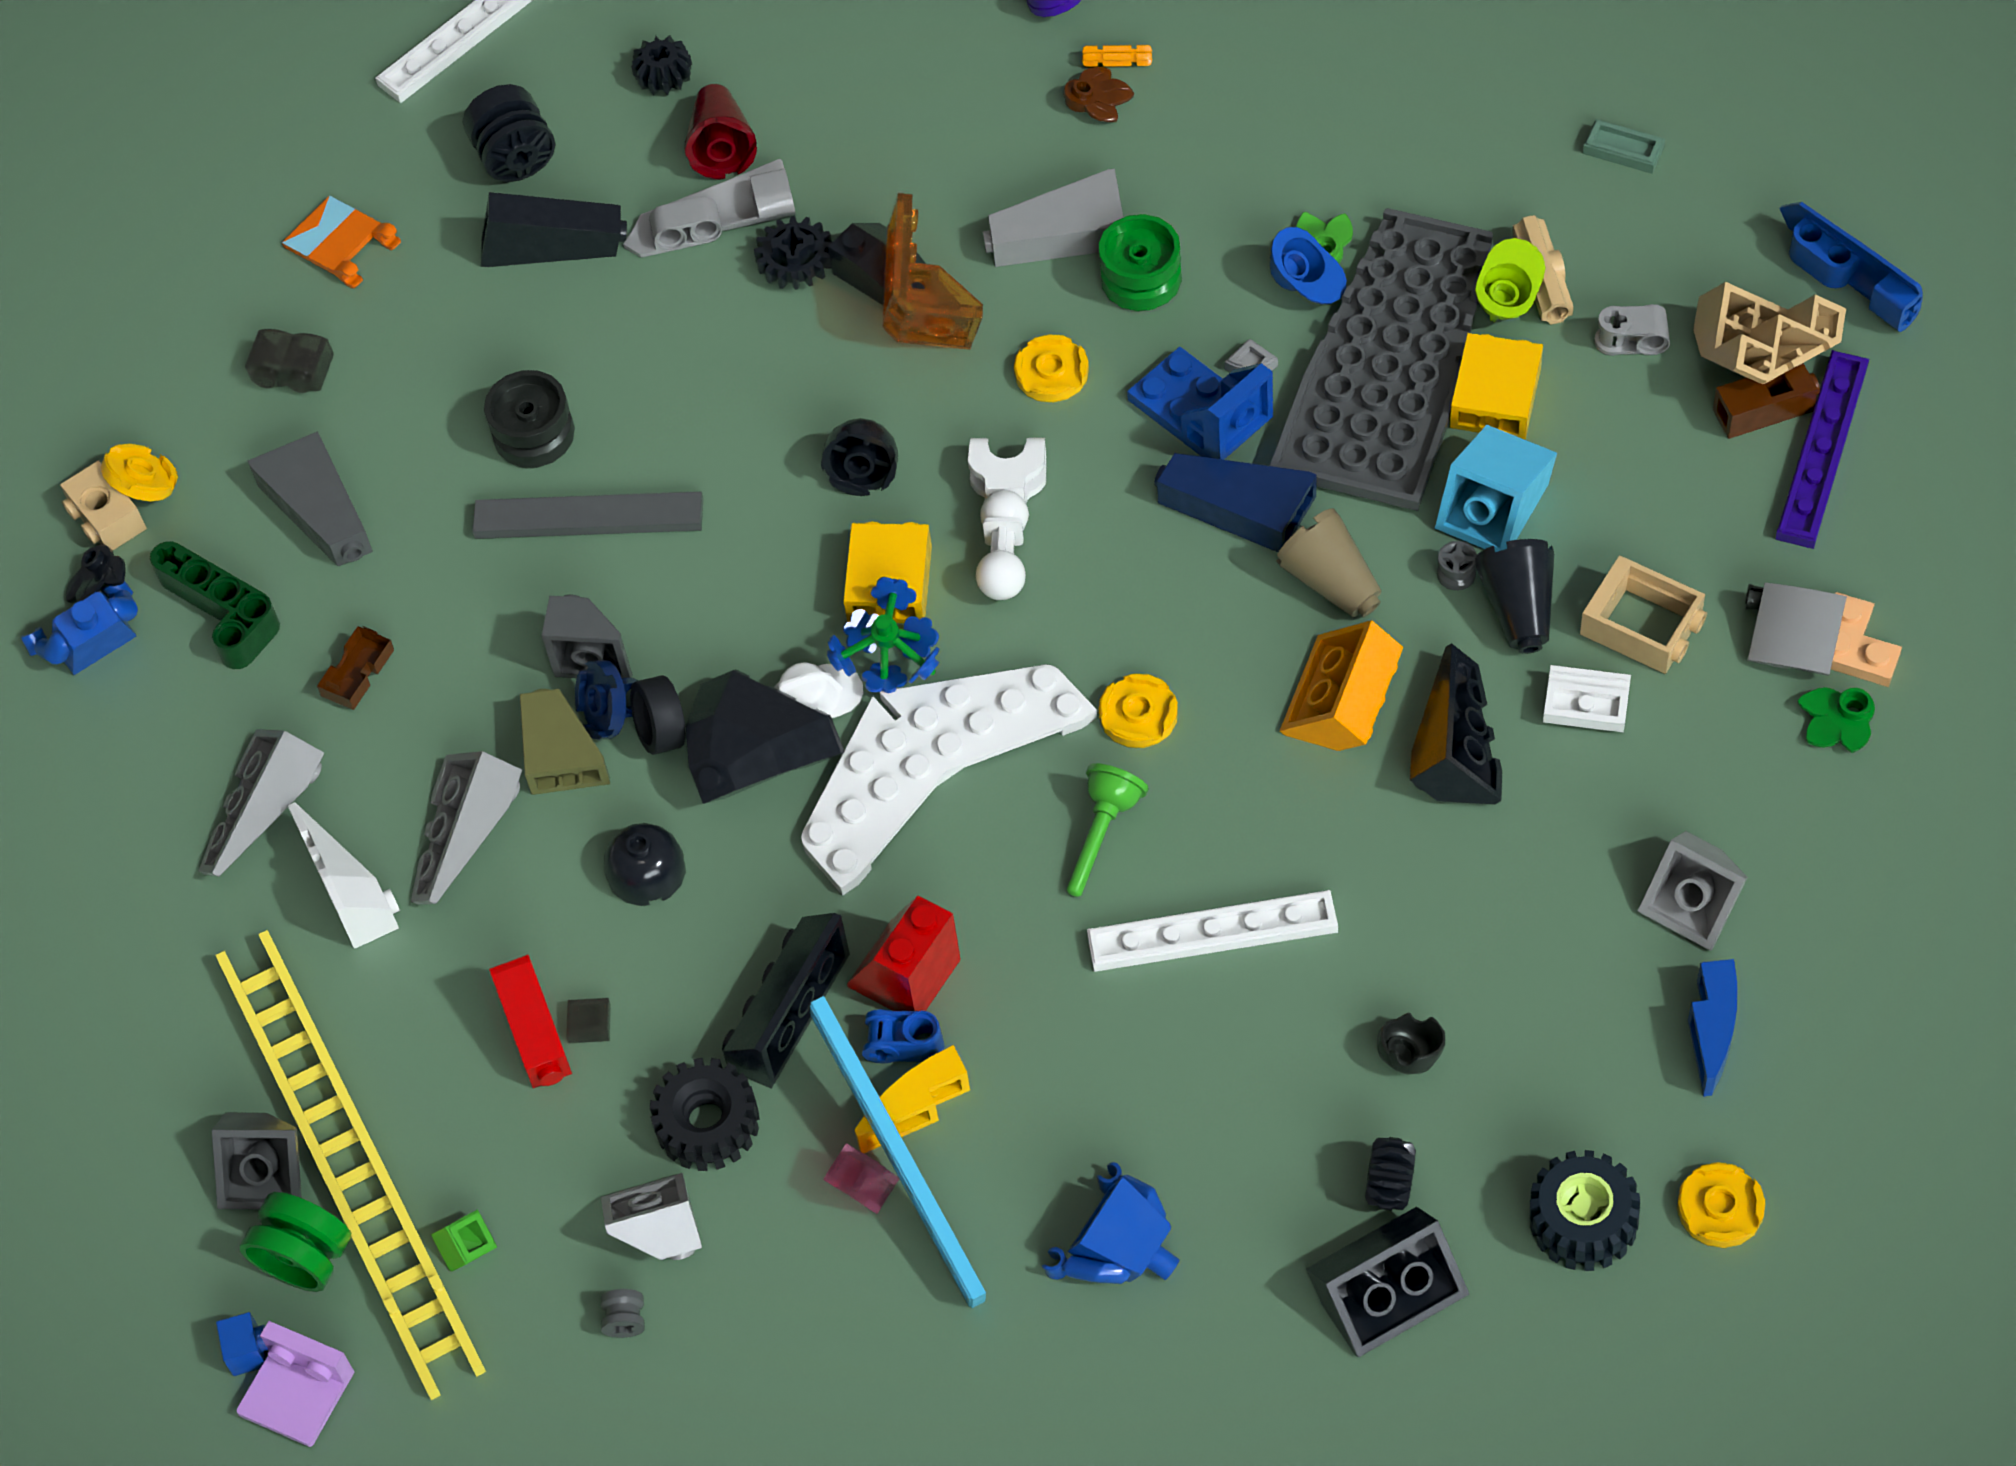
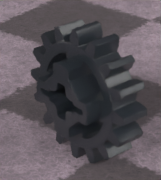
(793, 252)

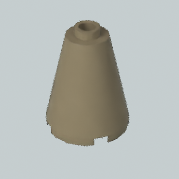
(1331, 564)

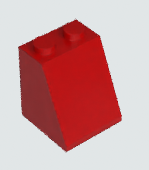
(910, 958)

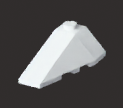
(352, 888)

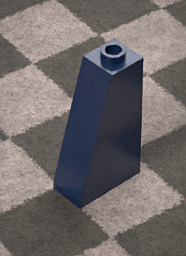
(1238, 497)

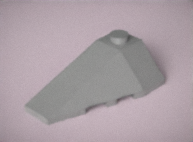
(272, 777)
(470, 801)

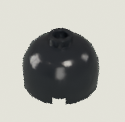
(860, 457)
(644, 864)

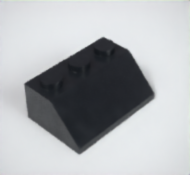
(1388, 1280)

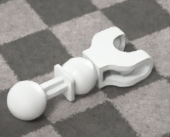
(1004, 514)

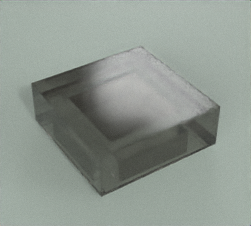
(588, 1020)

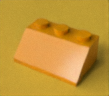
(1343, 687)

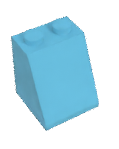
(1494, 488)

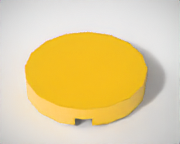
(1051, 368)
(138, 473)
(1138, 711)
(1720, 1205)

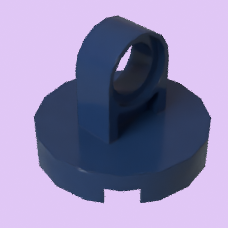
(602, 698)

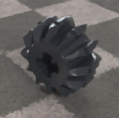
(661, 65)
(1390, 1173)

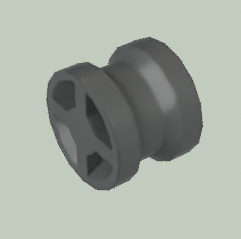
(1450, 559)
(622, 1313)

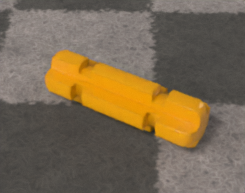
(1116, 55)

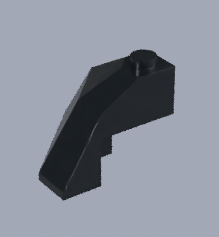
(752, 734)

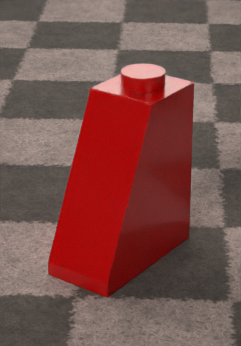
(530, 1022)

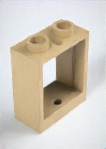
(1656, 588)

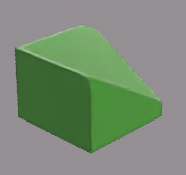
(464, 1240)

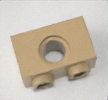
(106, 513)

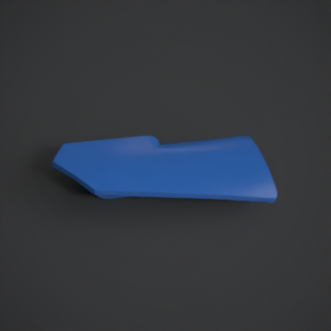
(1841, 260)

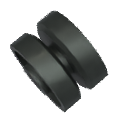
(529, 418)

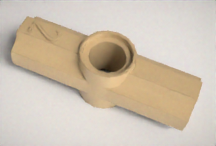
(1553, 296)

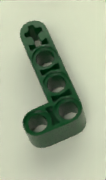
(222, 597)

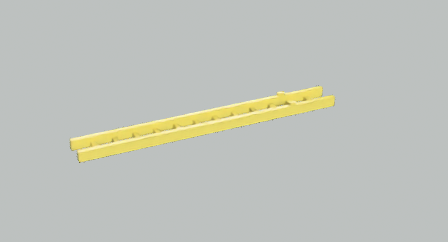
(338, 1184)

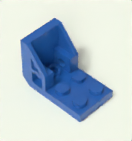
(1201, 407)

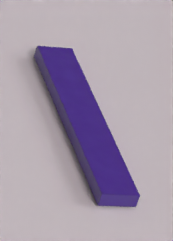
(1822, 449)

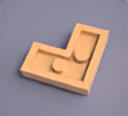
(1860, 654)

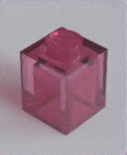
(861, 1178)

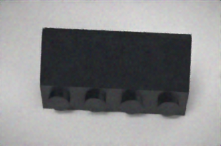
(781, 1008)

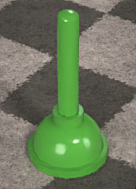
(1112, 792)

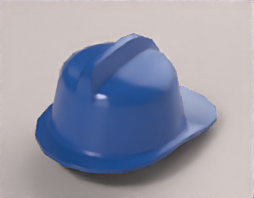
(1306, 267)

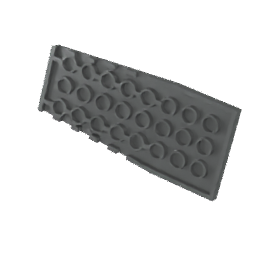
(1389, 363)

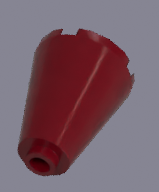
(719, 135)

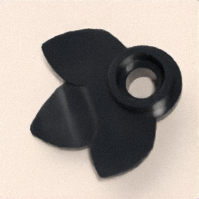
(97, 568)

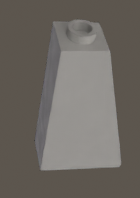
(1055, 223)

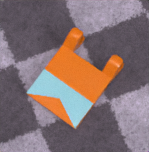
(335, 236)

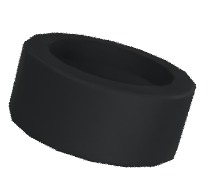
(657, 714)

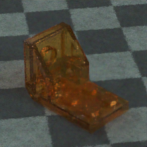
(932, 316)

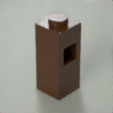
(1752, 405)

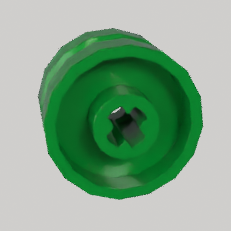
(1140, 262)
(295, 1241)

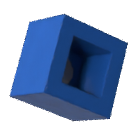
(241, 1343)

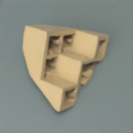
(1762, 337)

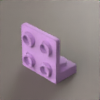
(295, 1385)

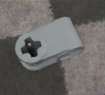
(1636, 328)

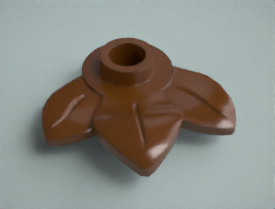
(1097, 94)

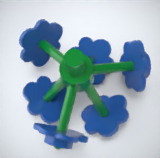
(882, 631)

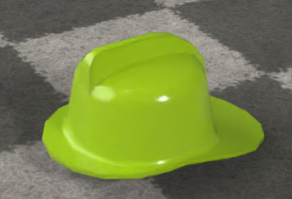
(1510, 279)

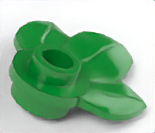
(1834, 721)

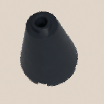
(1520, 590)

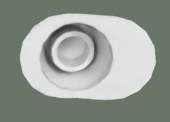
(822, 688)

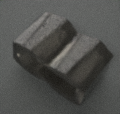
(289, 360)

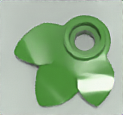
(1330, 236)

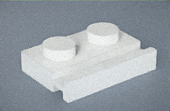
(1587, 698)

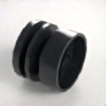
(508, 133)

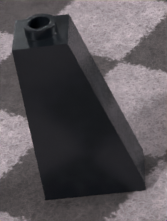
(548, 230)

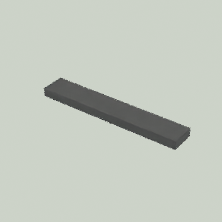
(588, 515)

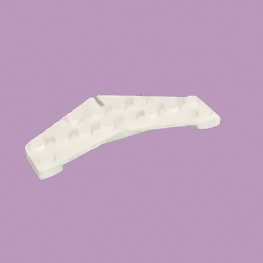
(937, 733)

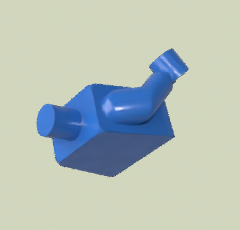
(87, 629)
(1119, 1236)

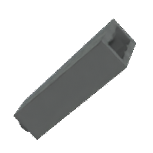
(311, 494)

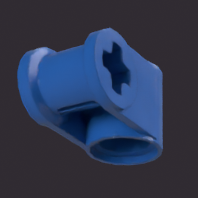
(898, 1035)

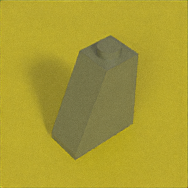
(557, 746)

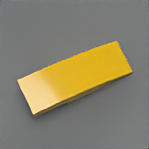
(914, 1096)

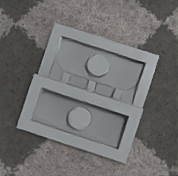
(1797, 628)

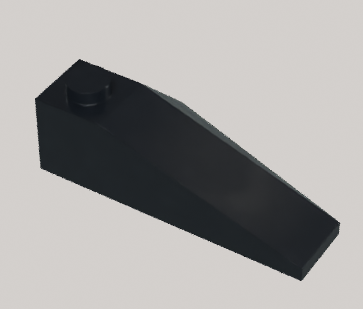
(860, 258)
(1452, 743)

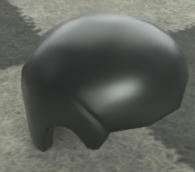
(1411, 1044)

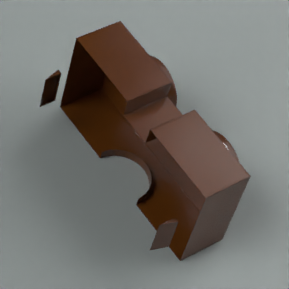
(349, 680)

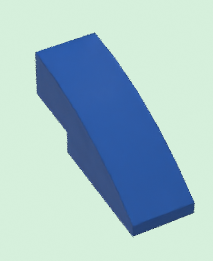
(1713, 1020)

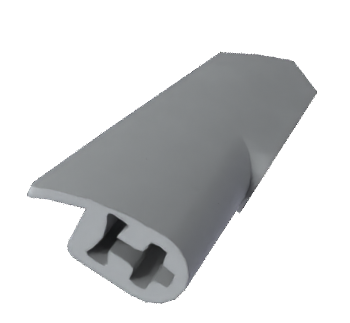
(702, 216)

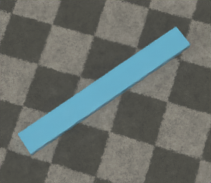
(897, 1153)

